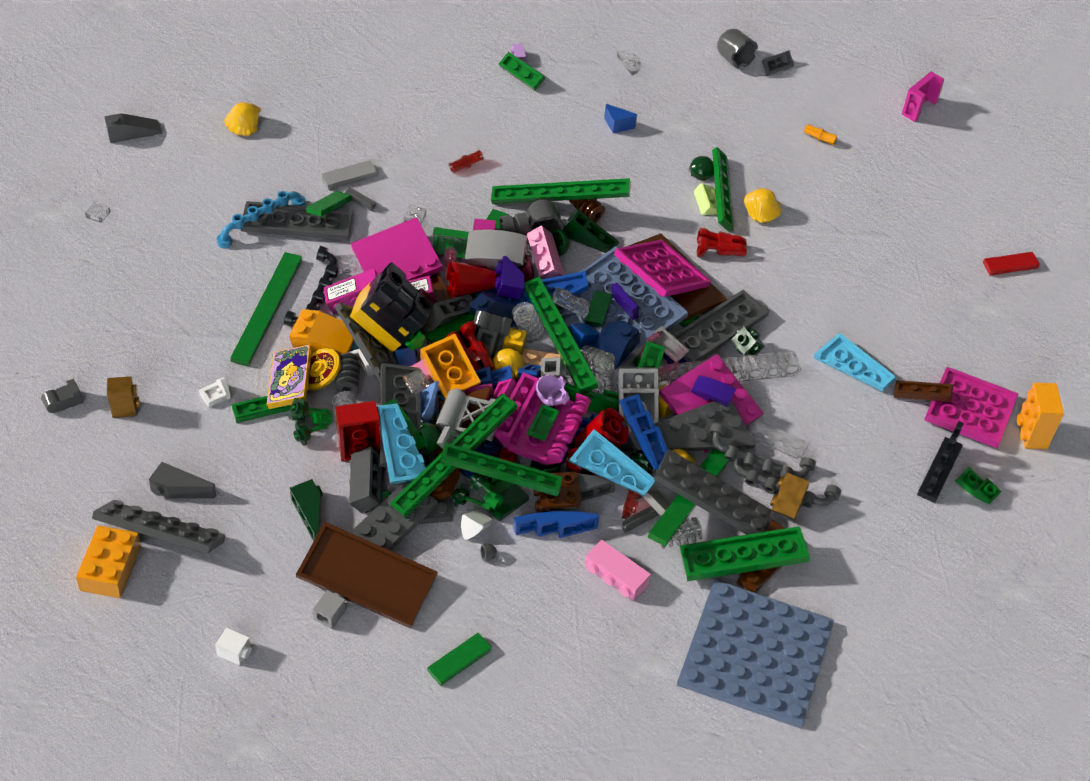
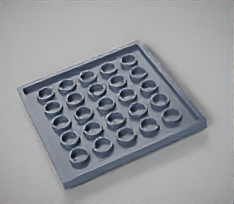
(652, 308)
(756, 653)

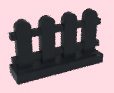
(941, 466)

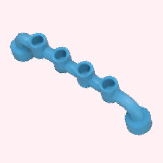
(224, 239)

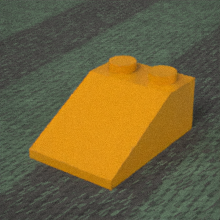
(321, 332)
(449, 365)

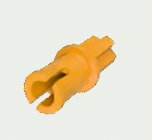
(820, 134)

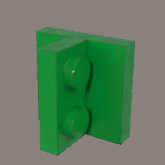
(450, 238)

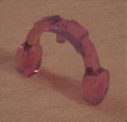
(449, 255)
(669, 368)

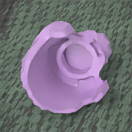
(551, 390)

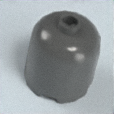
(737, 48)
(545, 214)

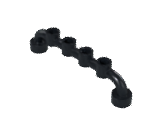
(318, 295)

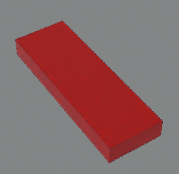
(1011, 263)

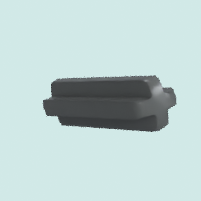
(361, 199)
(638, 519)

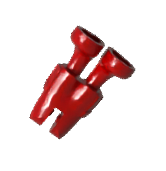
(723, 243)
(477, 350)

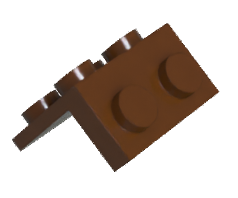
(568, 496)

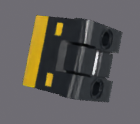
(392, 308)

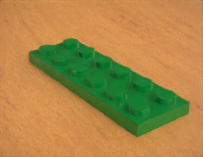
(744, 553)

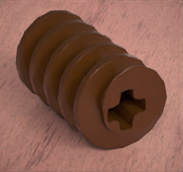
(589, 207)

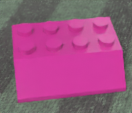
(514, 429)

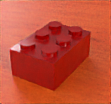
(357, 428)

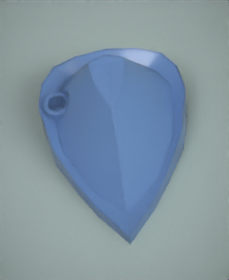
(429, 402)

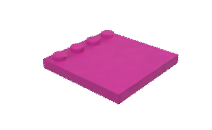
(401, 244)
(662, 268)
(681, 400)
(977, 404)

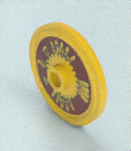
(323, 368)

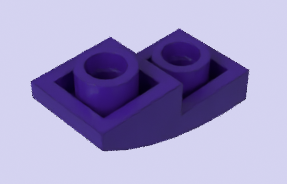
(714, 389)

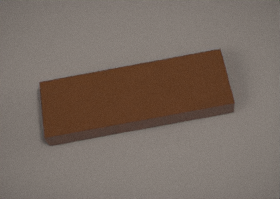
(923, 391)

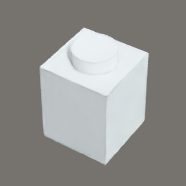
(233, 646)

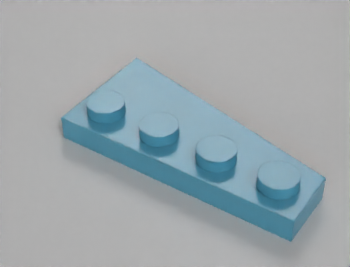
(853, 361)
(401, 453)
(607, 461)

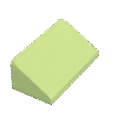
(706, 199)

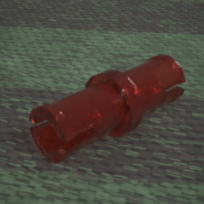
(466, 161)

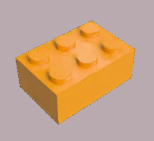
(1040, 415)
(108, 561)

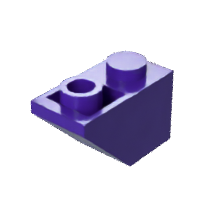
(509, 280)

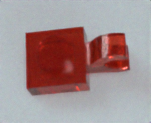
(630, 504)

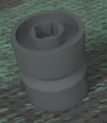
(515, 224)

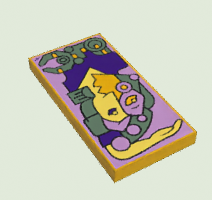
(289, 376)

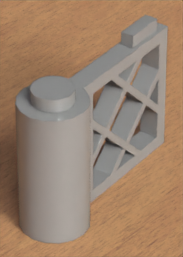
(455, 409)

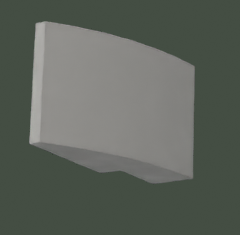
(489, 247)
(642, 382)

